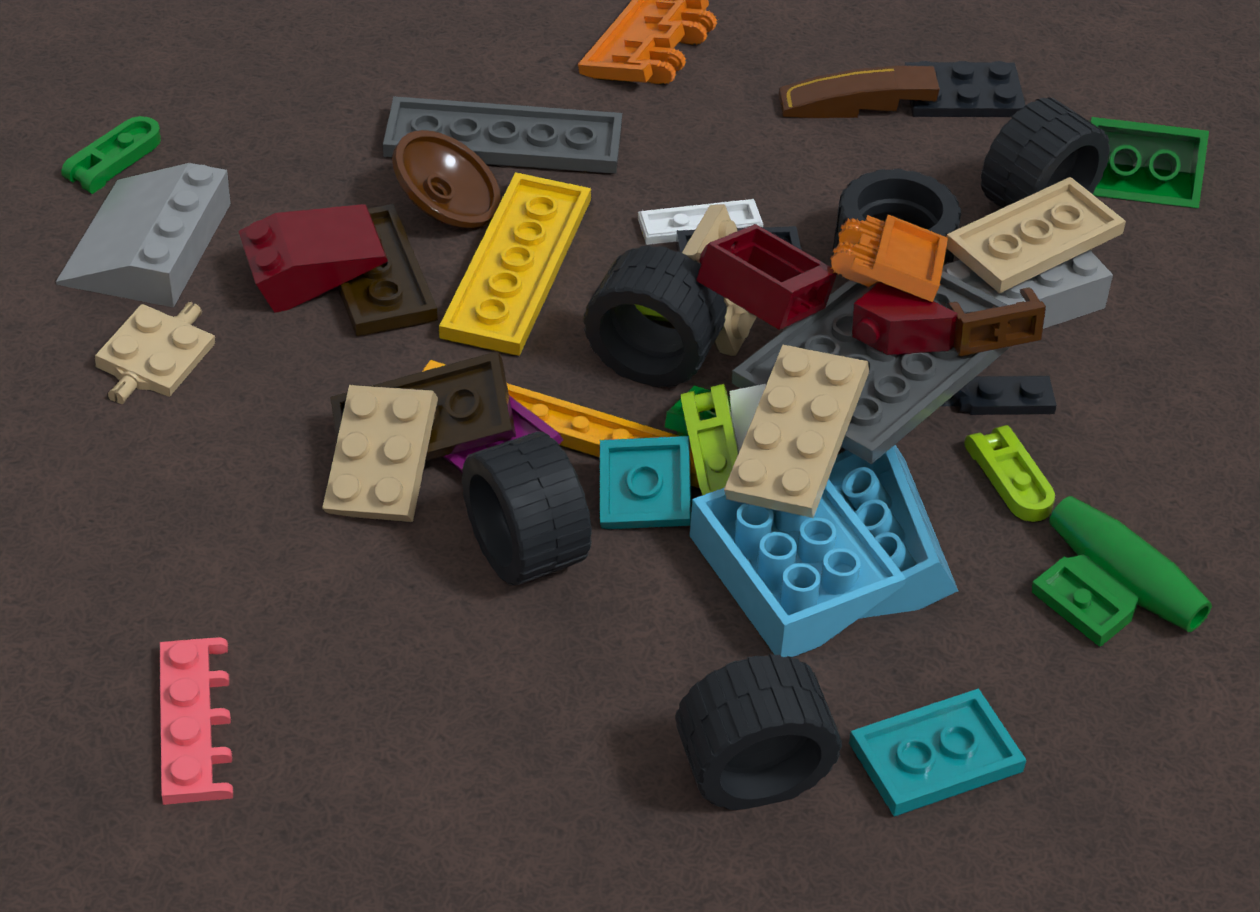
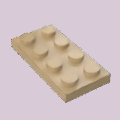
(1035, 234)
(797, 431)

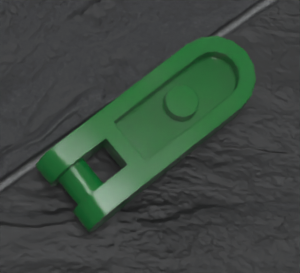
(112, 153)

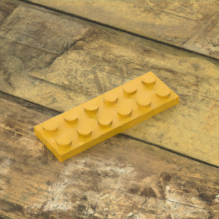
(515, 264)

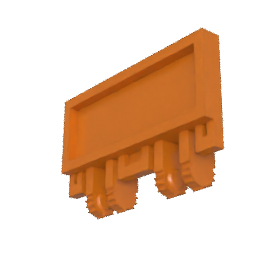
(892, 254)

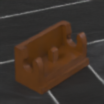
(1000, 325)

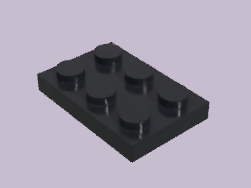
(972, 90)

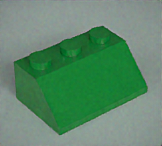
(1153, 163)

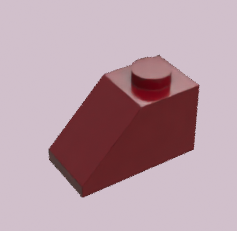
(902, 322)

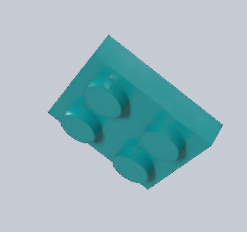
(645, 482)

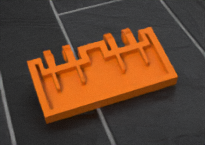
(644, 39)

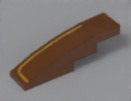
(851, 90)

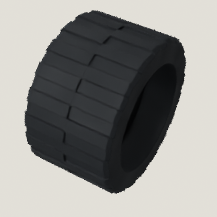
(1040, 149)
(902, 195)
(639, 346)
(526, 508)
(757, 732)

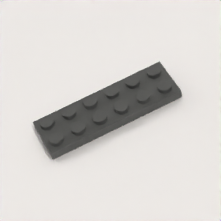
(514, 132)

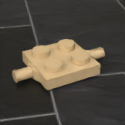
(154, 351)

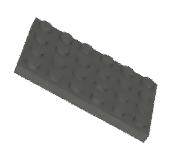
(899, 386)

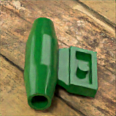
(1112, 576)

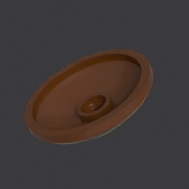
(446, 179)

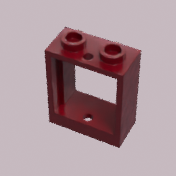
(766, 276)

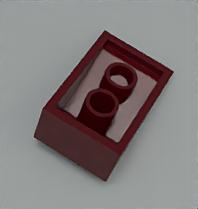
(310, 252)

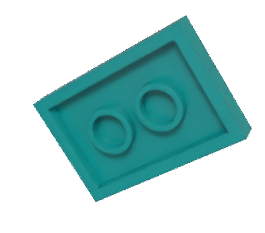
(936, 752)

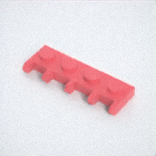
(187, 721)

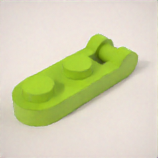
(712, 439)
(1012, 473)

